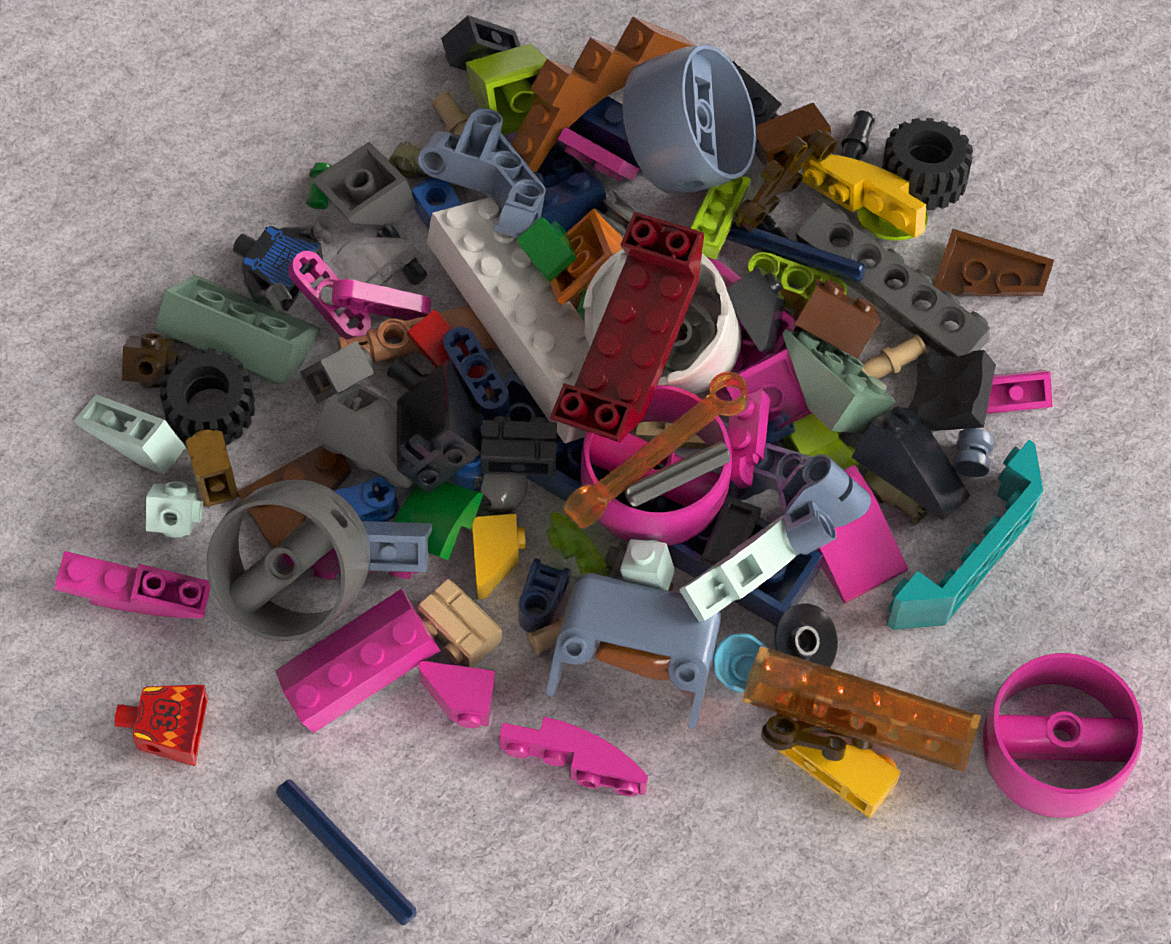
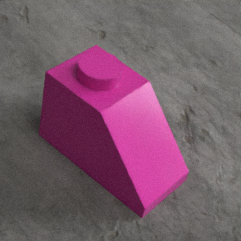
(460, 691)

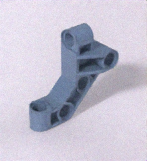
(487, 164)
(812, 494)

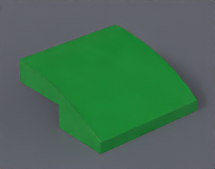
(446, 509)

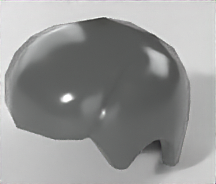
(504, 492)

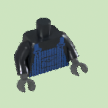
(268, 260)

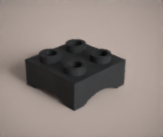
(953, 390)

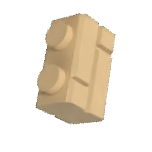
(459, 624)

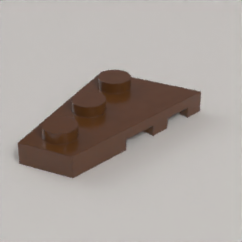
(990, 268)

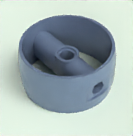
(689, 119)

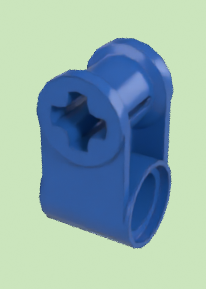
(365, 503)

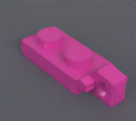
(748, 437)

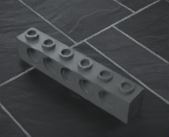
(897, 303)

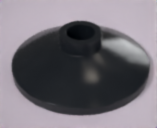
(814, 630)

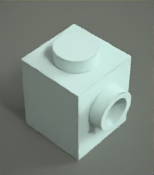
(648, 564)

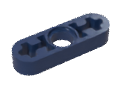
(477, 386)

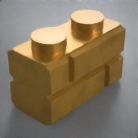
(212, 467)

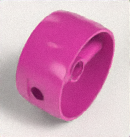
(700, 496)
(1091, 737)

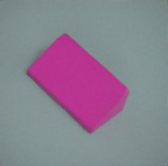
(1020, 391)

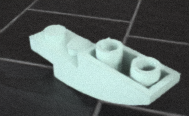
(740, 571)

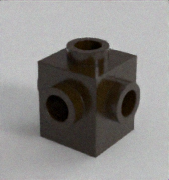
(147, 359)

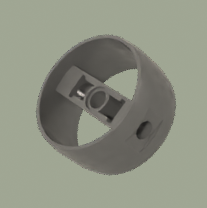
(248, 593)

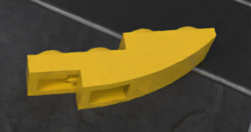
(866, 185)

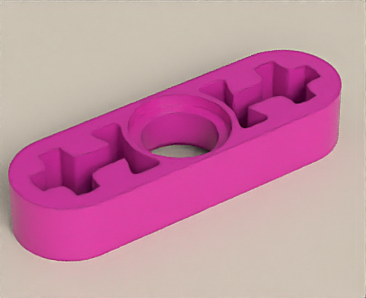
(304, 283)
(379, 300)

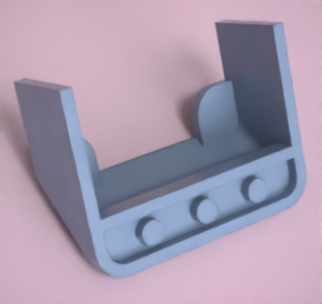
(641, 620)

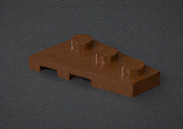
(317, 466)

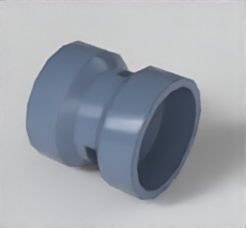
(973, 452)

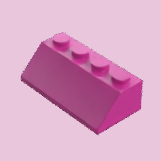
(356, 661)

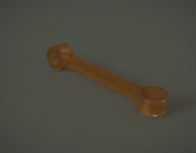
(590, 501)

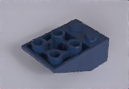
(569, 189)

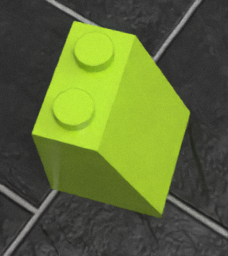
(504, 83)

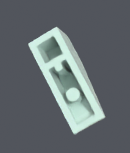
(132, 433)

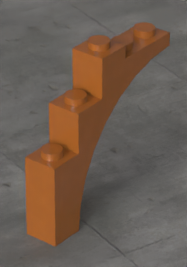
(569, 92)

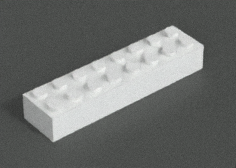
(512, 302)

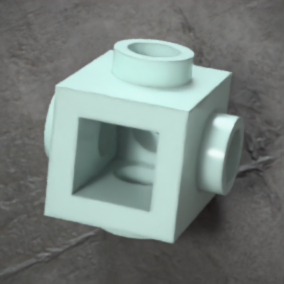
(173, 509)

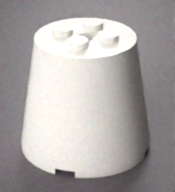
(709, 322)

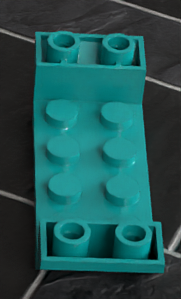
(925, 603)

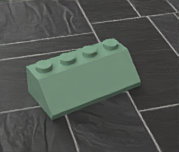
(227, 321)

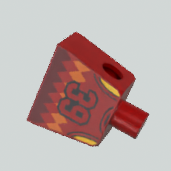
(167, 721)

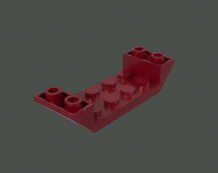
(635, 329)

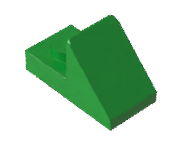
(547, 247)

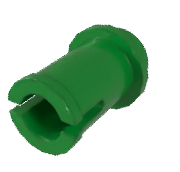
(315, 197)

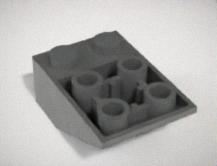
(363, 429)

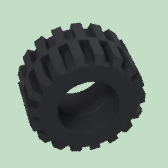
(931, 159)
(201, 373)

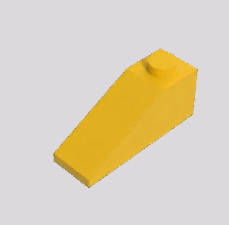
(858, 778)

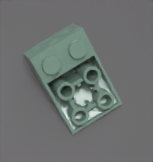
(836, 384)

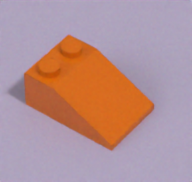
(593, 245)

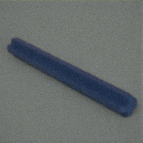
(798, 253)
(346, 852)

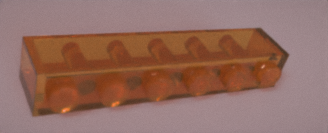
(861, 709)

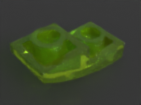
(574, 542)

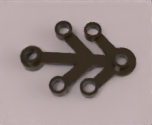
(783, 178)
(785, 733)

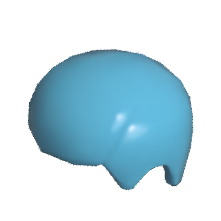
(735, 659)

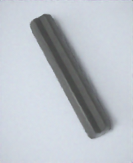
(677, 474)

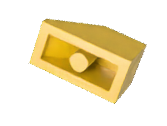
(495, 550)

